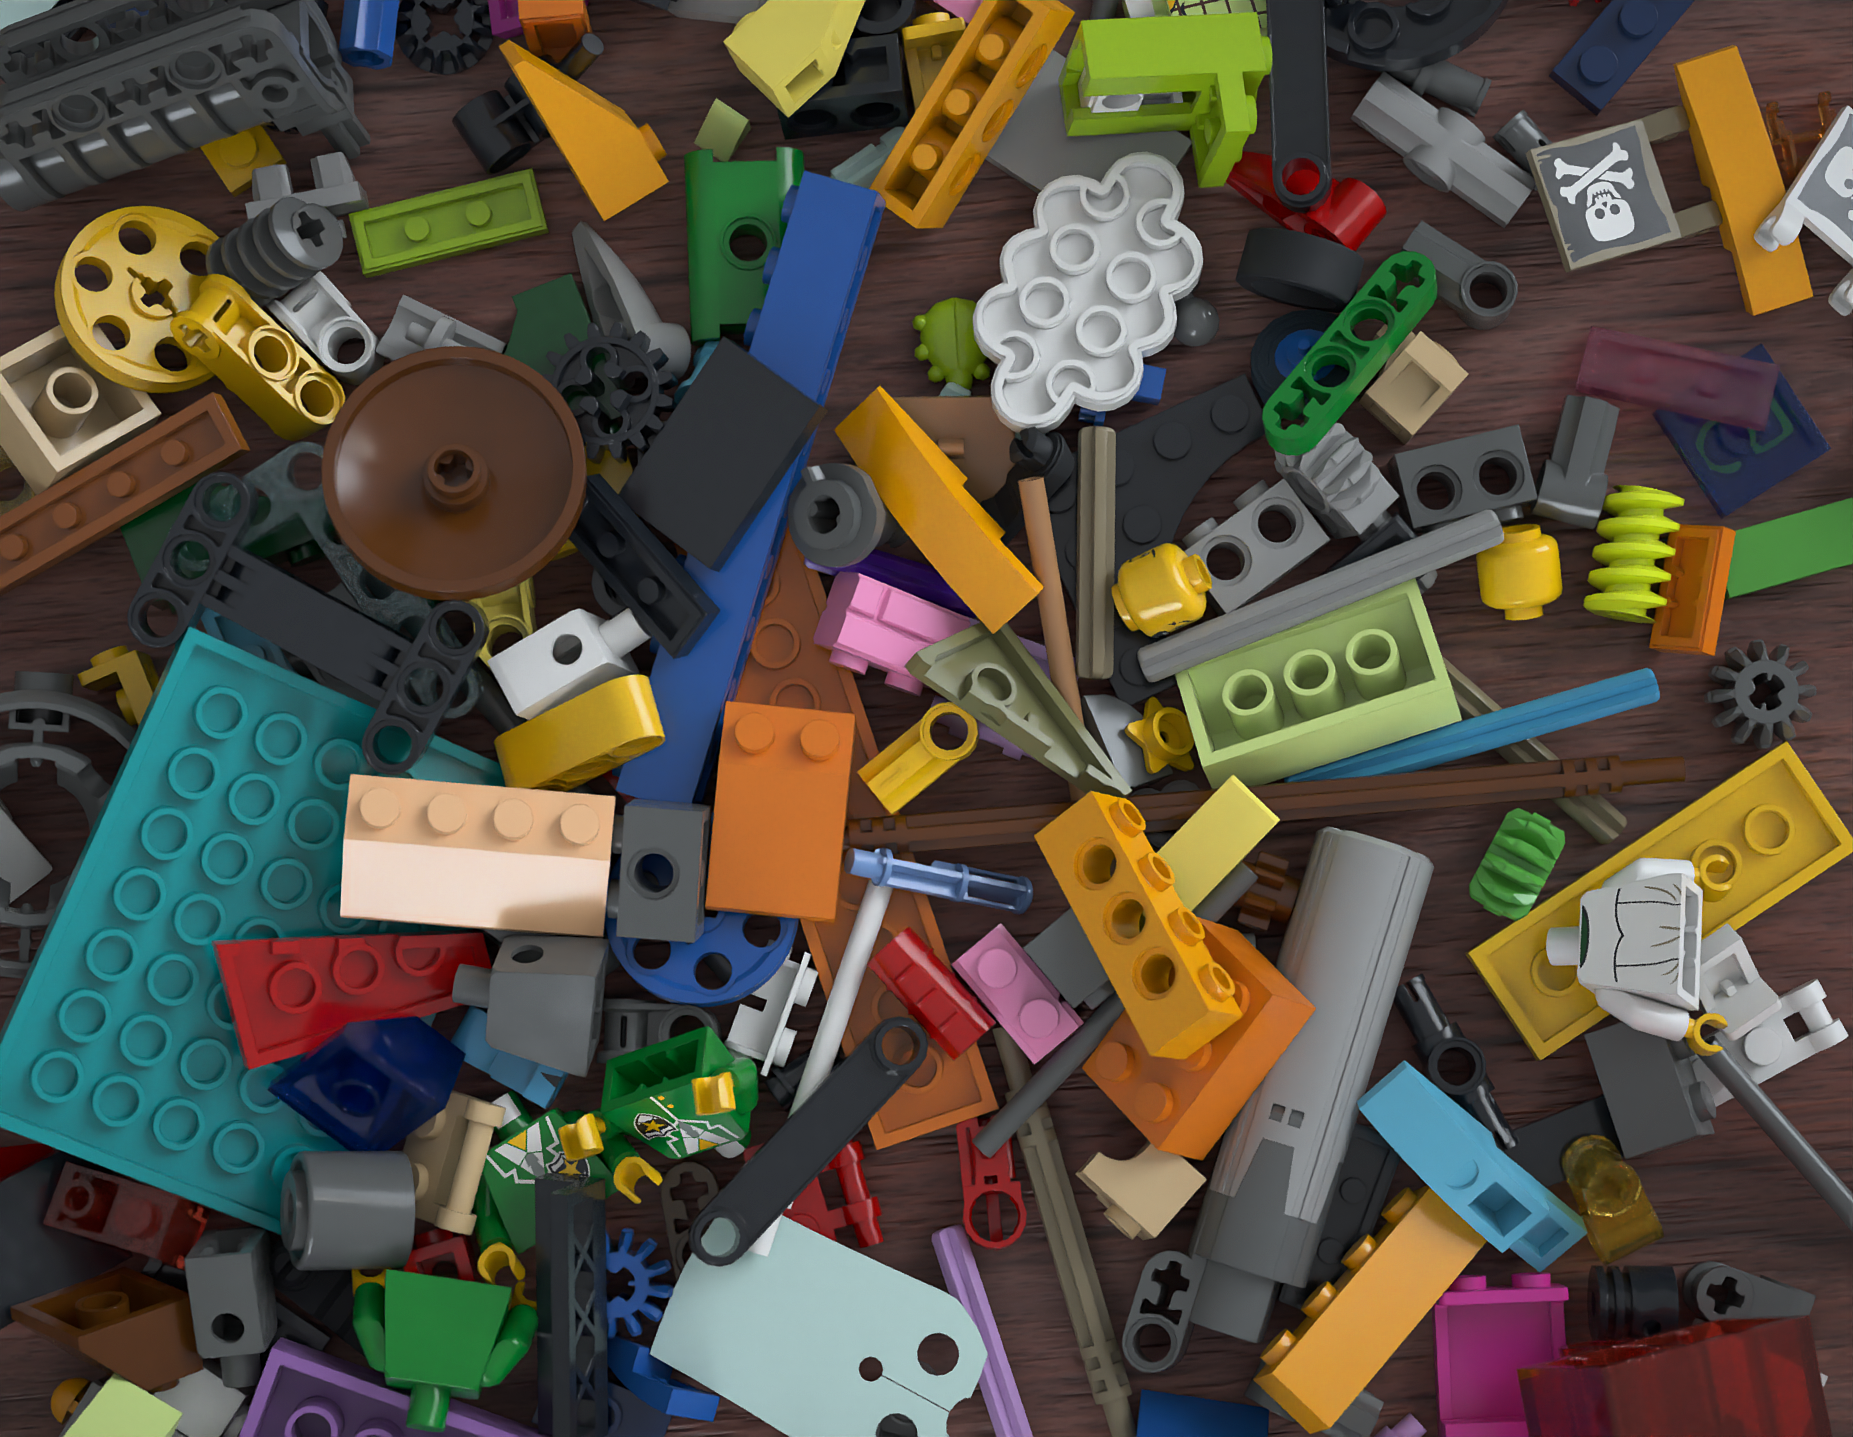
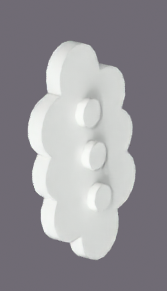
(1087, 292)

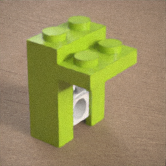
(1169, 77)

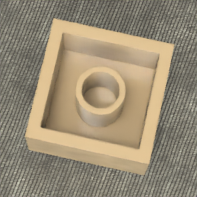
(62, 411)

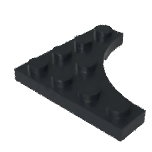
(1156, 478)

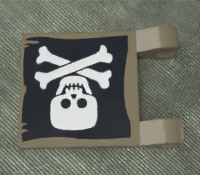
(1609, 193)

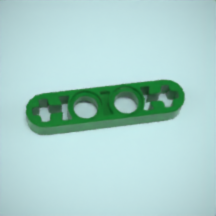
(1357, 356)

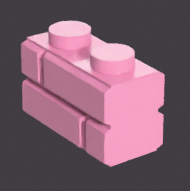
(881, 628)
(1017, 993)

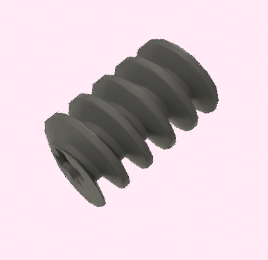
(277, 249)

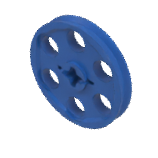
(722, 936)

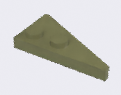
(1012, 695)

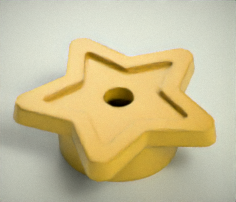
(1176, 730)

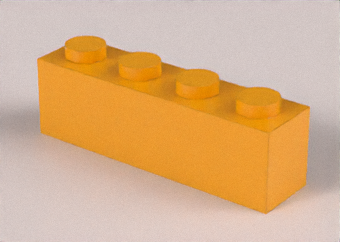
(1369, 1308)

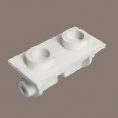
(764, 1033)

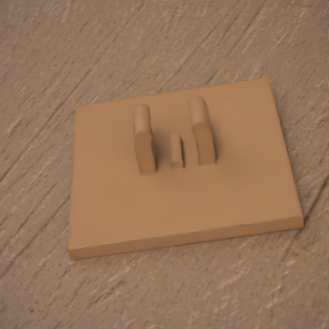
(968, 435)

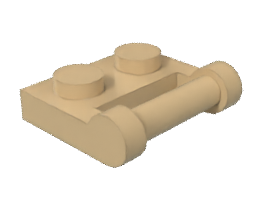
(449, 1160)

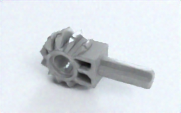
(1342, 487)

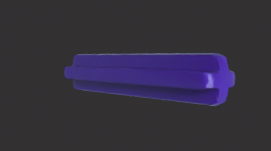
(904, 575)

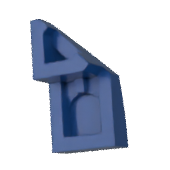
(652, 1382)

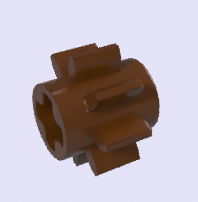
(1270, 895)

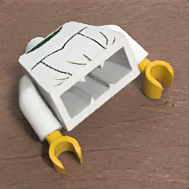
(1644, 946)

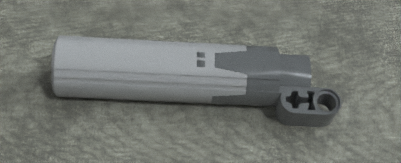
(1294, 1131)

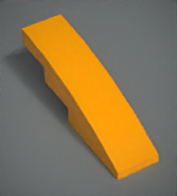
(1742, 176)
(936, 511)

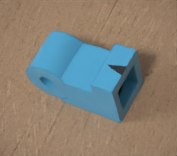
(529, 1078)

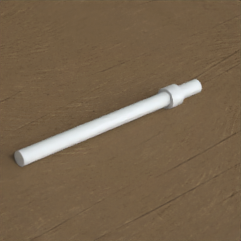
(837, 1012)

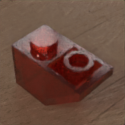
(126, 1215)

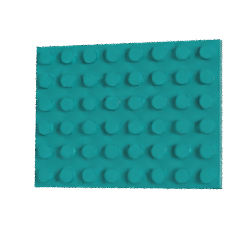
(207, 835)

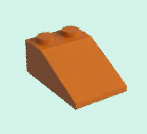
(780, 811)

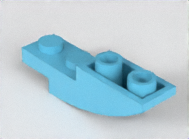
(1468, 1170)

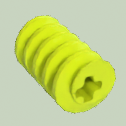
(1632, 553)

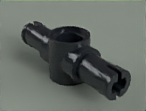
(1433, 1037)

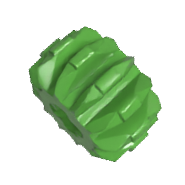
(1517, 864)

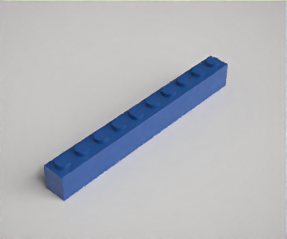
(799, 337)

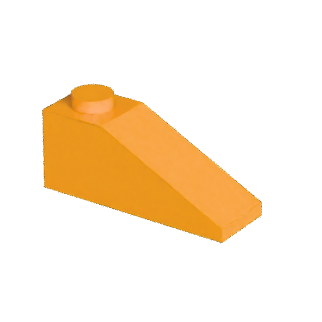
(596, 138)

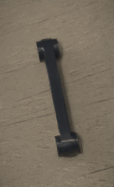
(1299, 99)
(808, 1140)

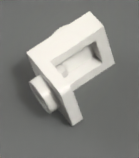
(1733, 985)

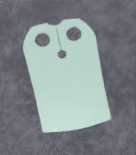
(796, 1325)

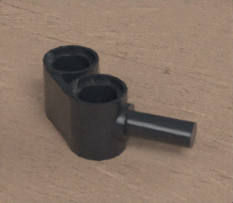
(509, 127)

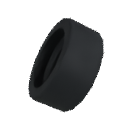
(1299, 269)

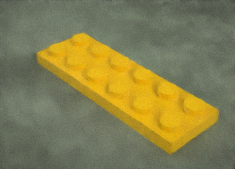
(1761, 819)

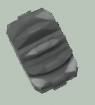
(1781, 702)

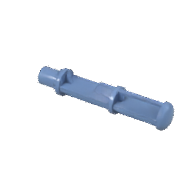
(942, 880)

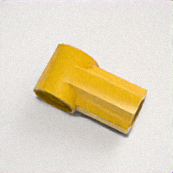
(914, 759)

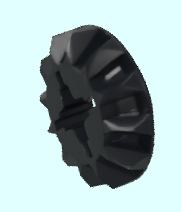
(444, 52)

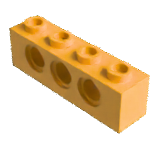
(968, 107)
(1138, 963)

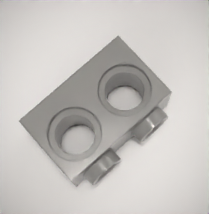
(1260, 559)

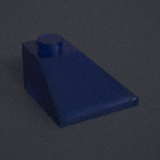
(372, 1081)

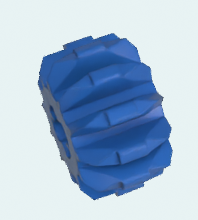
(643, 1280)

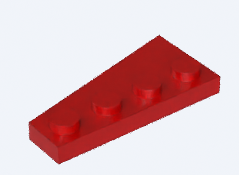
(304, 989)

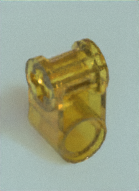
(1609, 1199)

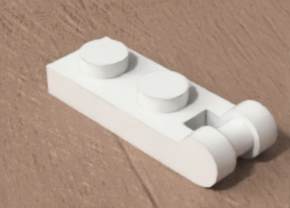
(1770, 1045)

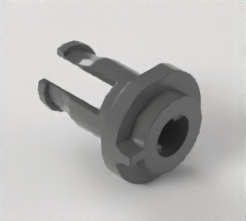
(840, 516)

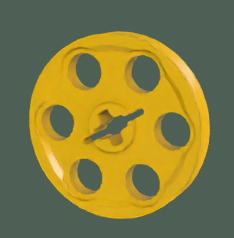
(121, 303)

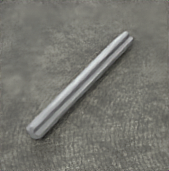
(1320, 595)

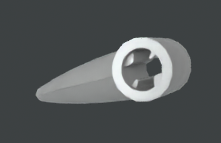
(618, 297)

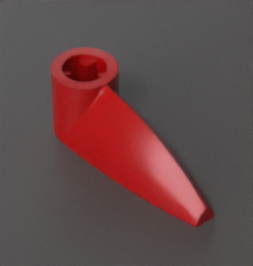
(1345, 218)

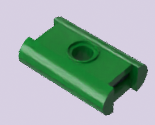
(720, 206)

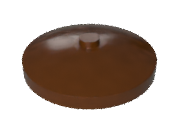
(454, 473)

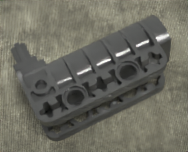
(160, 87)

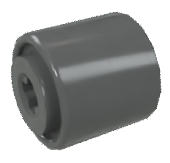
(348, 1210)

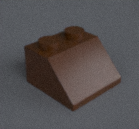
(120, 1326)

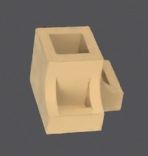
(1412, 384)
(1141, 1191)

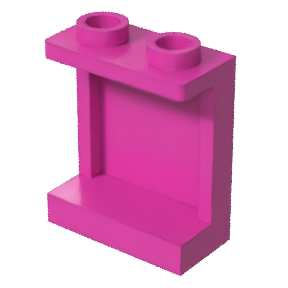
(1481, 1342)

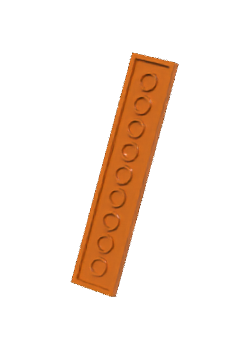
(796, 673)

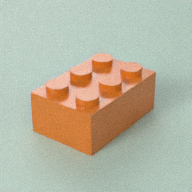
(1194, 1100)

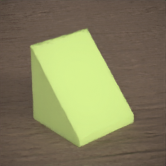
(722, 131)

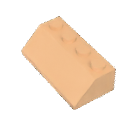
(476, 856)

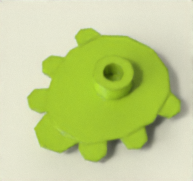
(950, 343)

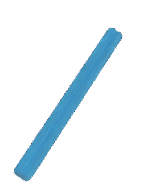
(1496, 728)

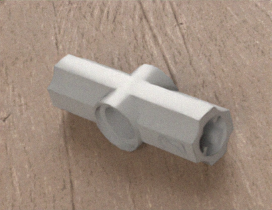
(1443, 149)

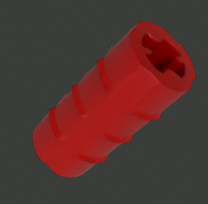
(931, 993)

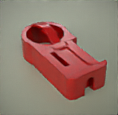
(988, 1177)

